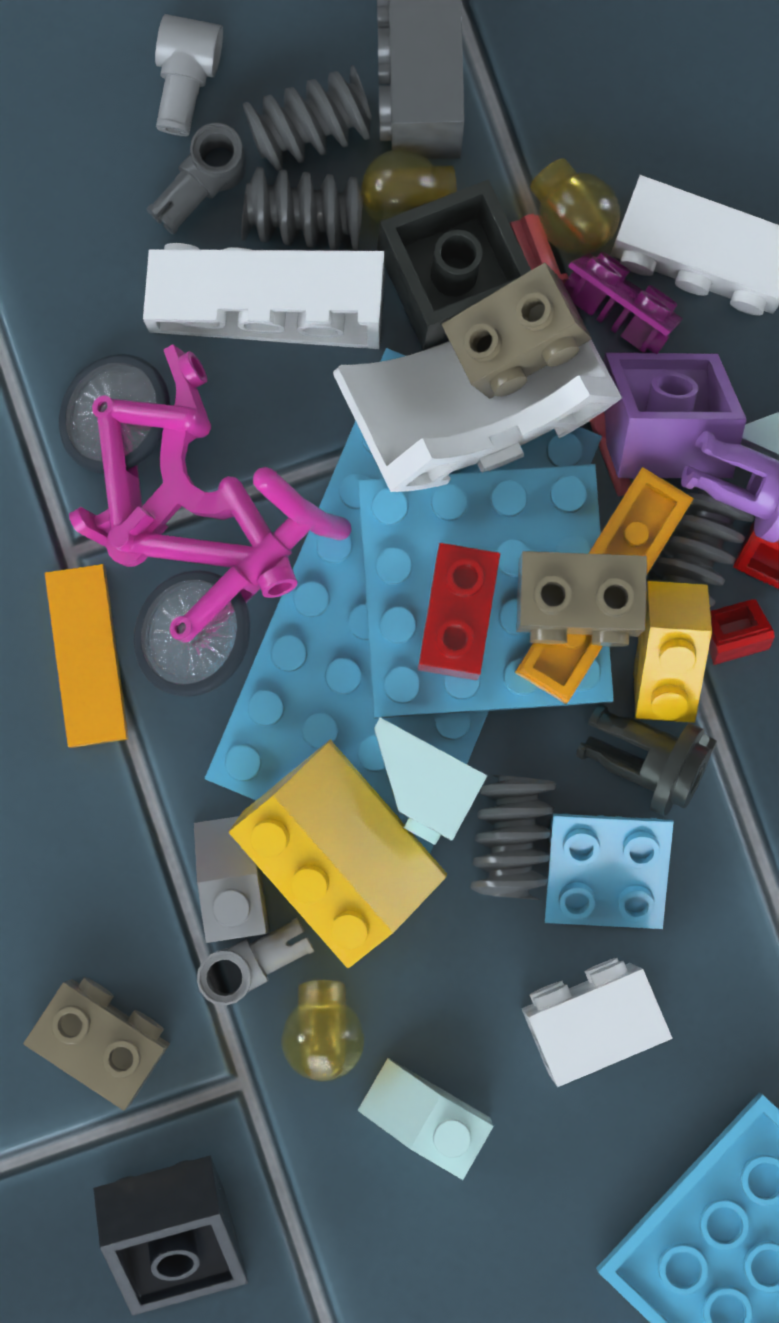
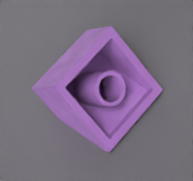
(666, 409)

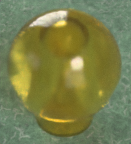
(402, 182)
(575, 208)
(323, 1033)

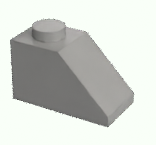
(228, 884)

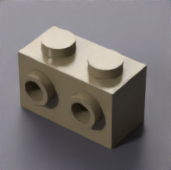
(517, 332)
(581, 596)
(98, 1041)

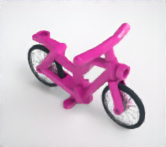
(196, 622)

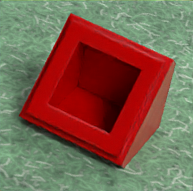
(759, 559)
(739, 631)

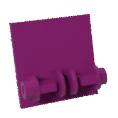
(602, 276)

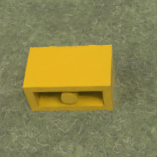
(672, 652)

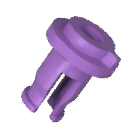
(761, 493)

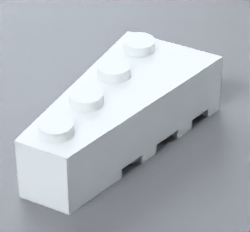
(266, 295)

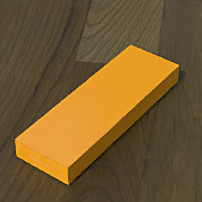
(86, 656)

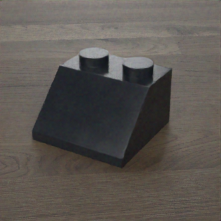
(169, 1235)

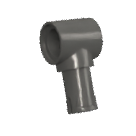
(197, 178)

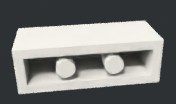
(701, 246)

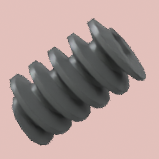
(309, 119)
(302, 209)
(700, 543)
(513, 837)

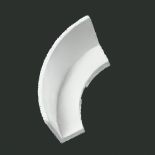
(431, 421)

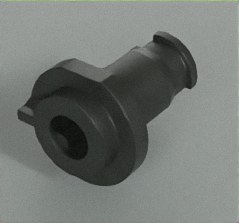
(671, 766)

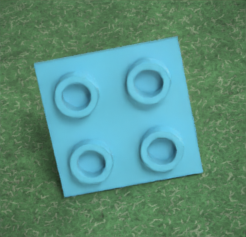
(608, 870)

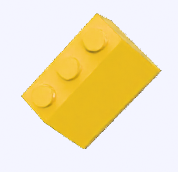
(338, 853)

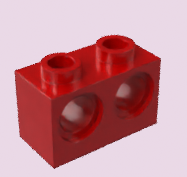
(459, 611)

